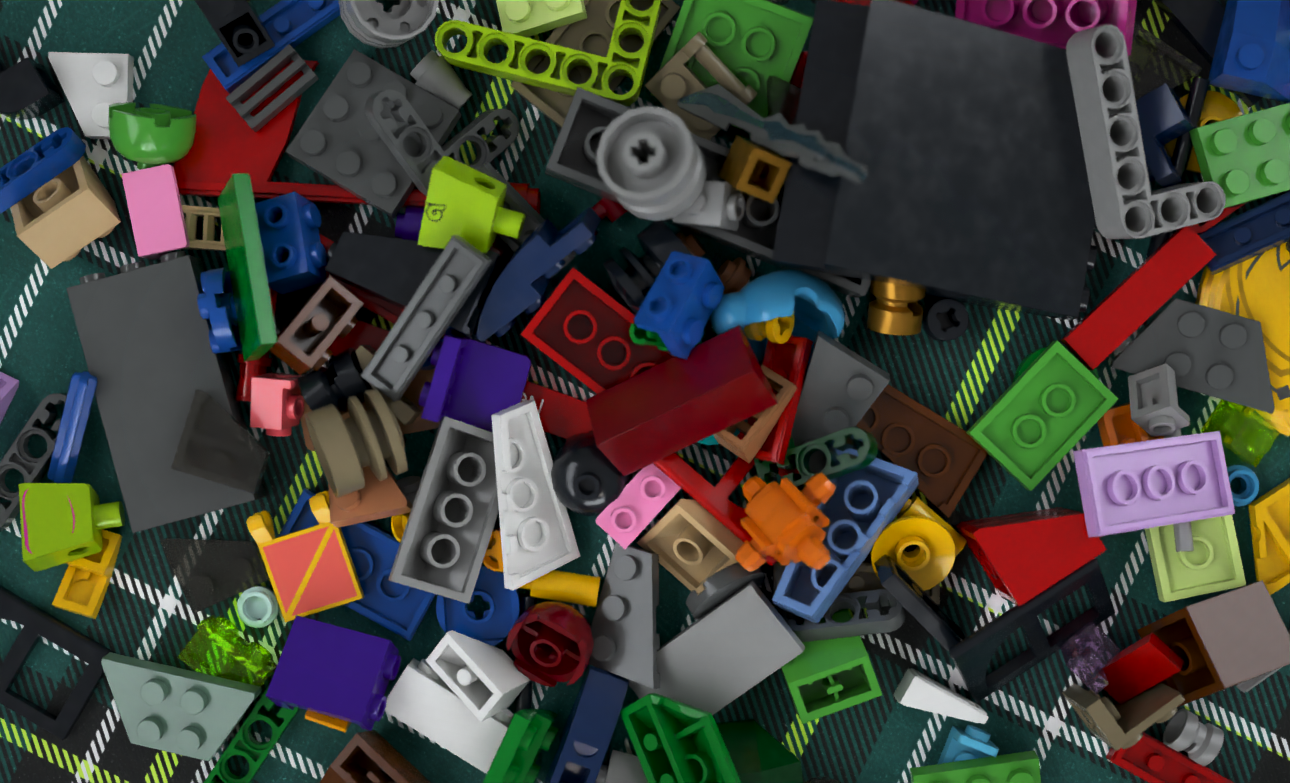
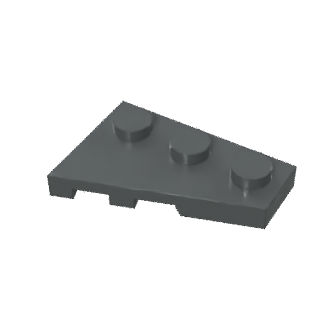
(834, 394)
(626, 617)

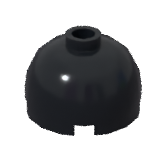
(585, 476)

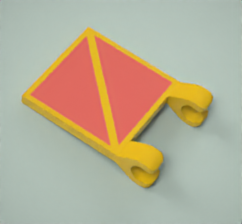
(309, 566)

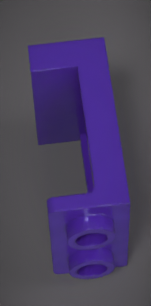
(334, 672)

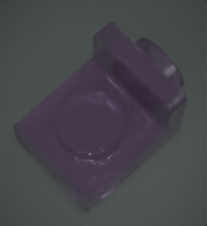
(1088, 654)

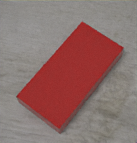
(1140, 668)

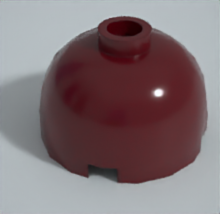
(551, 643)

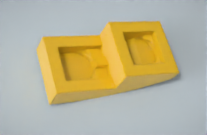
(88, 579)

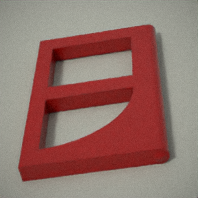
(715, 497)

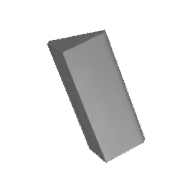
(450, 514)

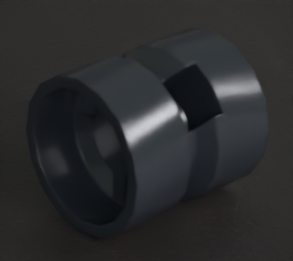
(335, 383)

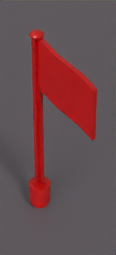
(229, 146)

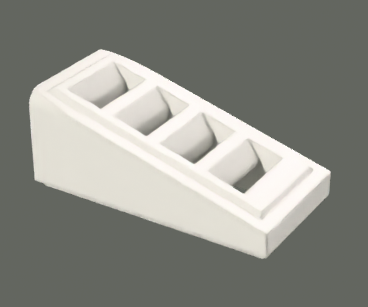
(928, 695)

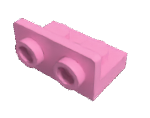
(637, 505)

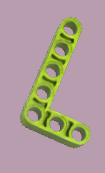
(562, 59)

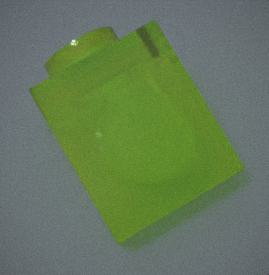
(1242, 431)

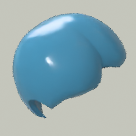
(779, 295)

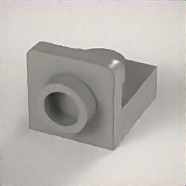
(1156, 401)

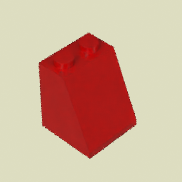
(1030, 549)

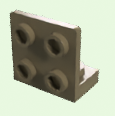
(1123, 724)

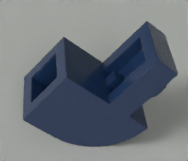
(1161, 121)

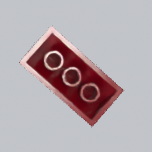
(679, 402)

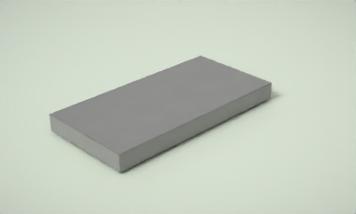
(724, 652)

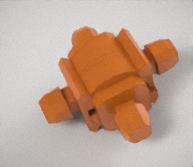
(785, 522)

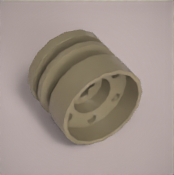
(356, 442)

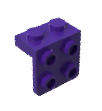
(473, 381)

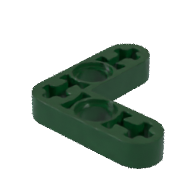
(799, 457)

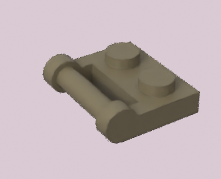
(678, 80)

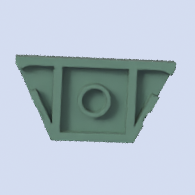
(176, 706)

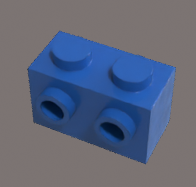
(291, 242)

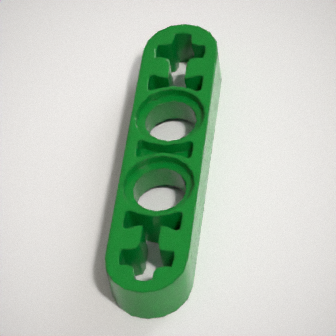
(248, 747)

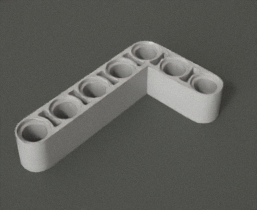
(1117, 163)

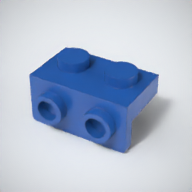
(681, 302)

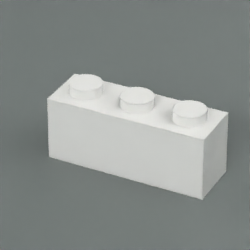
(436, 712)

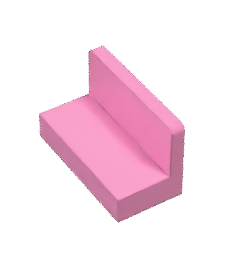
(155, 211)

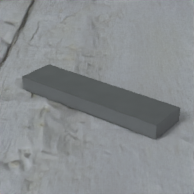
(426, 317)

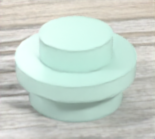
(258, 606)

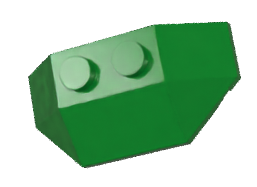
(677, 742)

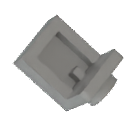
(716, 206)

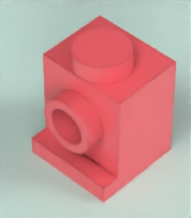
(276, 403)

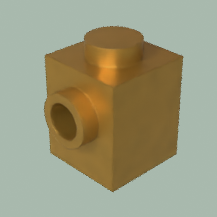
(754, 169)

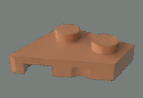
(370, 503)

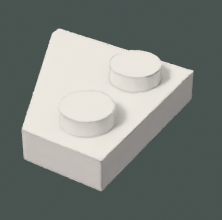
(93, 84)

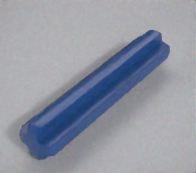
(72, 427)

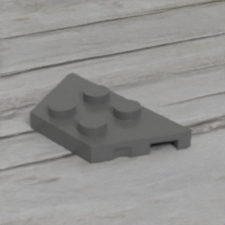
(1207, 351)

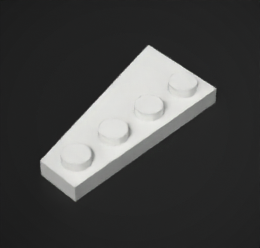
(531, 517)

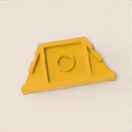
(1271, 536)

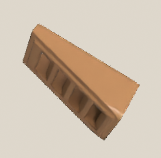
(765, 421)

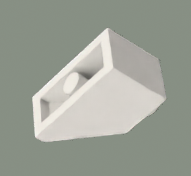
(477, 673)

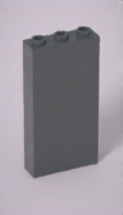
(149, 360)

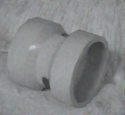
(1197, 739)

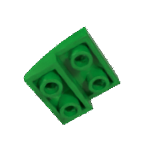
(521, 746)

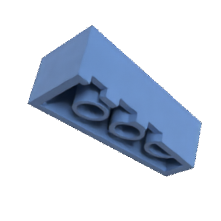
(857, 515)

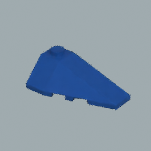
(1254, 49)

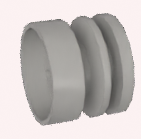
(390, 28)

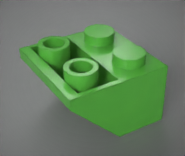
(830, 675)

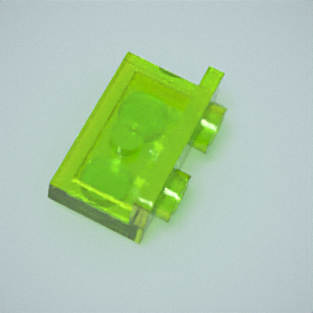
(223, 653)

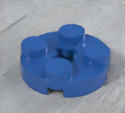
(219, 306)
(495, 622)

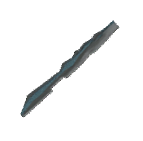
(773, 133)

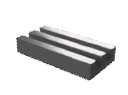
(261, 77)

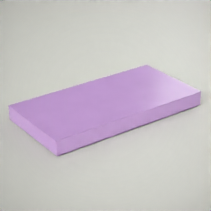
(1153, 483)

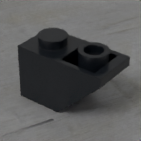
(237, 28)

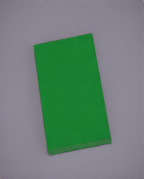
(247, 267)

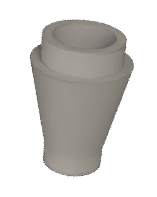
(441, 80)

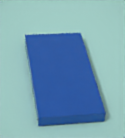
(373, 556)

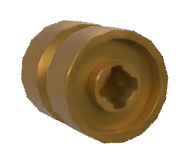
(895, 309)

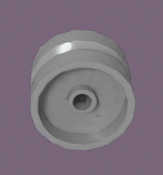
(651, 163)

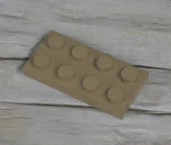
(590, 36)

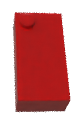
(590, 335)

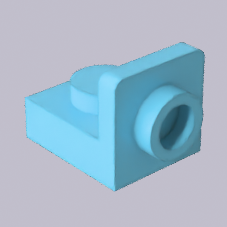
(967, 745)

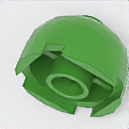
(151, 133)

